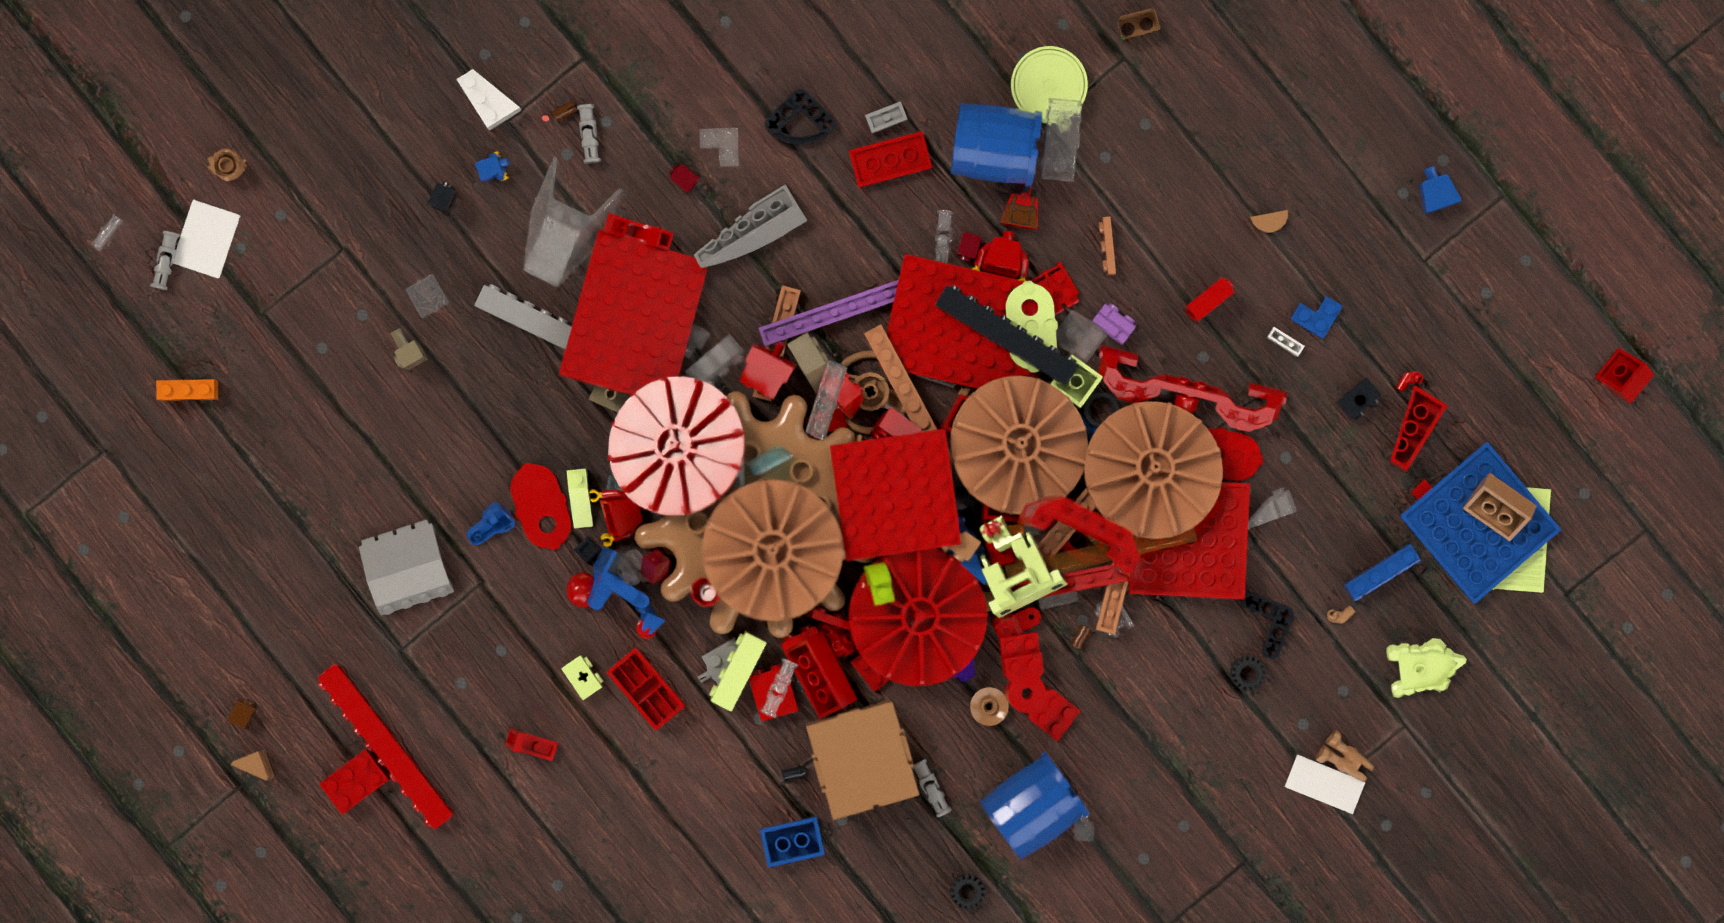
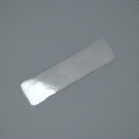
(826, 399)

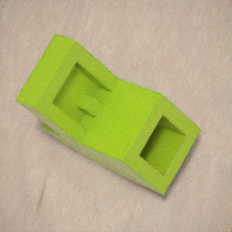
(879, 582)

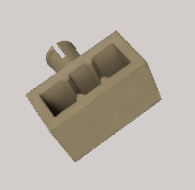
(408, 354)
(608, 398)

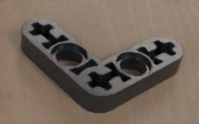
(1275, 615)

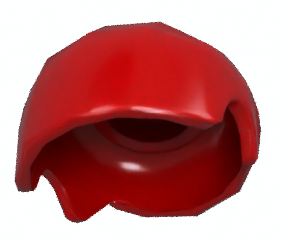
(703, 593)

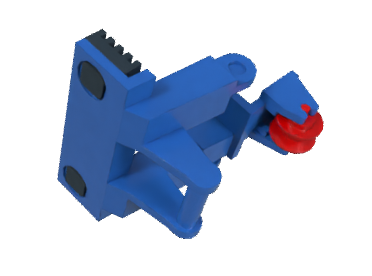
(607, 581)

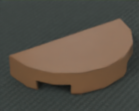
(1270, 222)

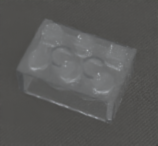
(717, 361)

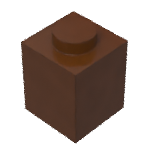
(242, 713)

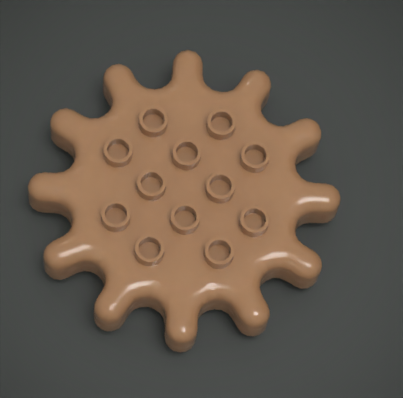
(808, 467)

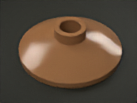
(996, 714)

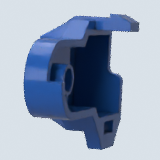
(494, 520)

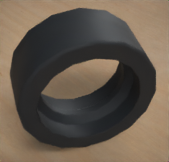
(1100, 395)

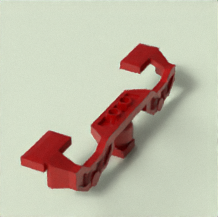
(1189, 392)

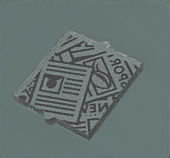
(427, 296)

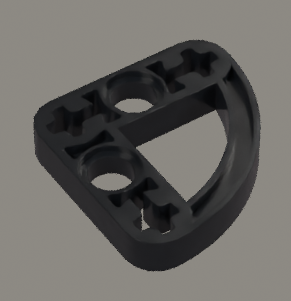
(796, 108)

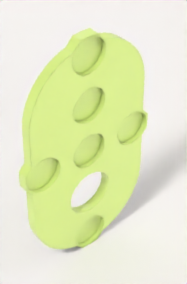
(1041, 324)

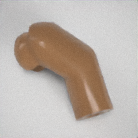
(1340, 617)

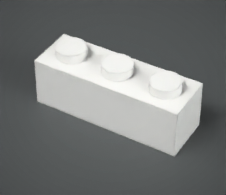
(1285, 341)

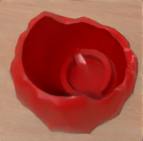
(579, 589)

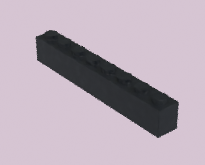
(1006, 335)

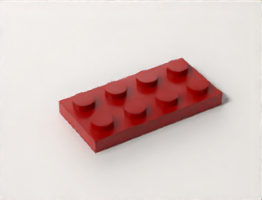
(890, 159)

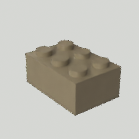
(809, 358)

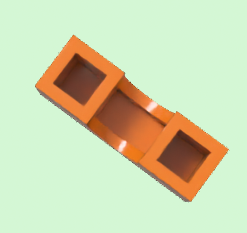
(186, 390)

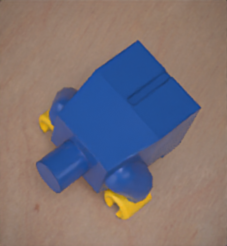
(492, 167)

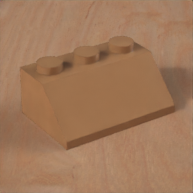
(1500, 507)

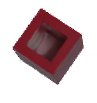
(683, 178)
(968, 246)
(655, 566)

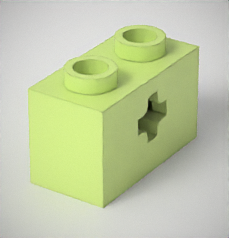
(583, 688)

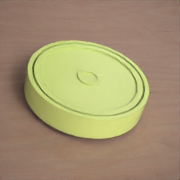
(1045, 75)

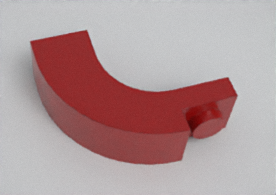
(647, 234)

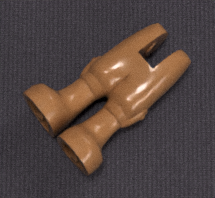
(1352, 758)

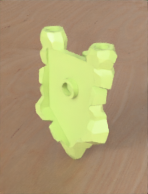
(1423, 666)

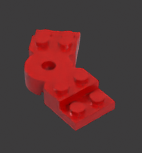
(1023, 667)

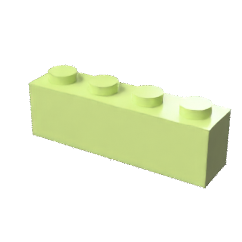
(738, 670)

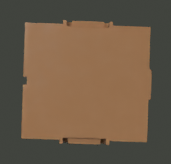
(862, 759)

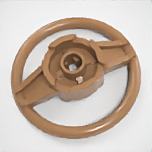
(884, 396)

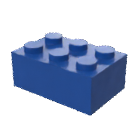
(792, 841)

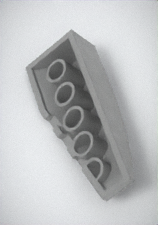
(763, 224)

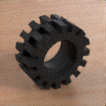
(1259, 673)
(967, 903)

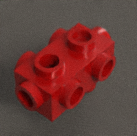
(837, 638)

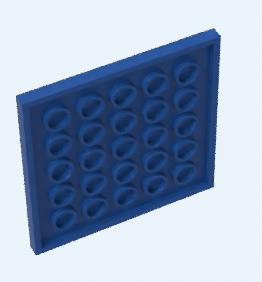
(1461, 543)

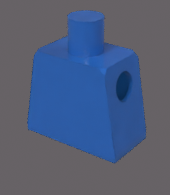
(1437, 191)

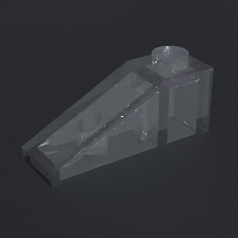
(1273, 508)

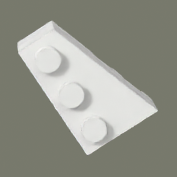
(487, 100)

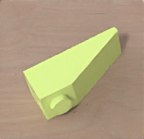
(580, 498)

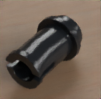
(794, 773)

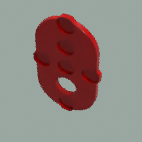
(1238, 454)
(537, 496)

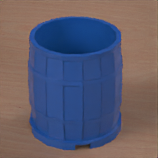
(996, 143)
(1033, 806)

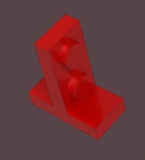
(531, 744)

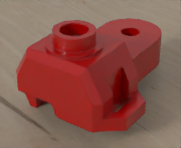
(1016, 623)

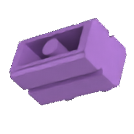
(1114, 323)

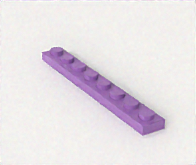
(828, 313)

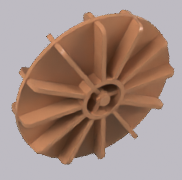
(1018, 443)
(1153, 469)
(772, 550)

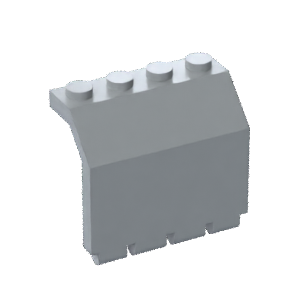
(404, 567)

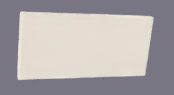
(1324, 784)

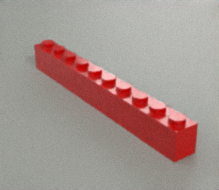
(385, 745)

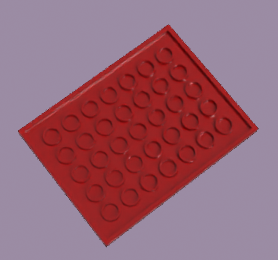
(632, 315)
(940, 345)

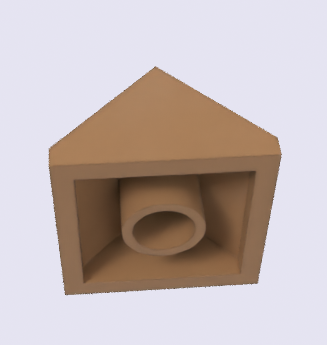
(255, 764)

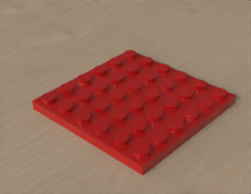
(895, 494)
(1209, 566)

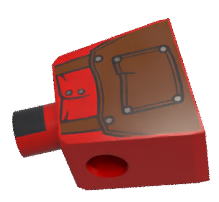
(1021, 210)

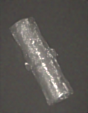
(107, 232)

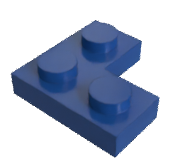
(1319, 321)

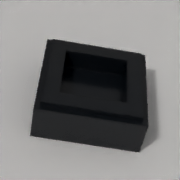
(587, 550)

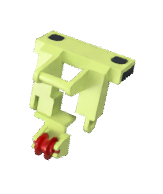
(1037, 572)

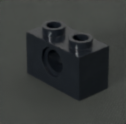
(443, 197)
(1367, 391)

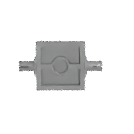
(716, 660)

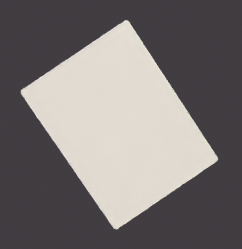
(206, 239)

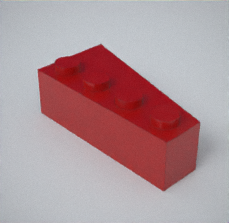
(1418, 423)

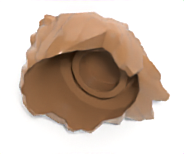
(227, 164)

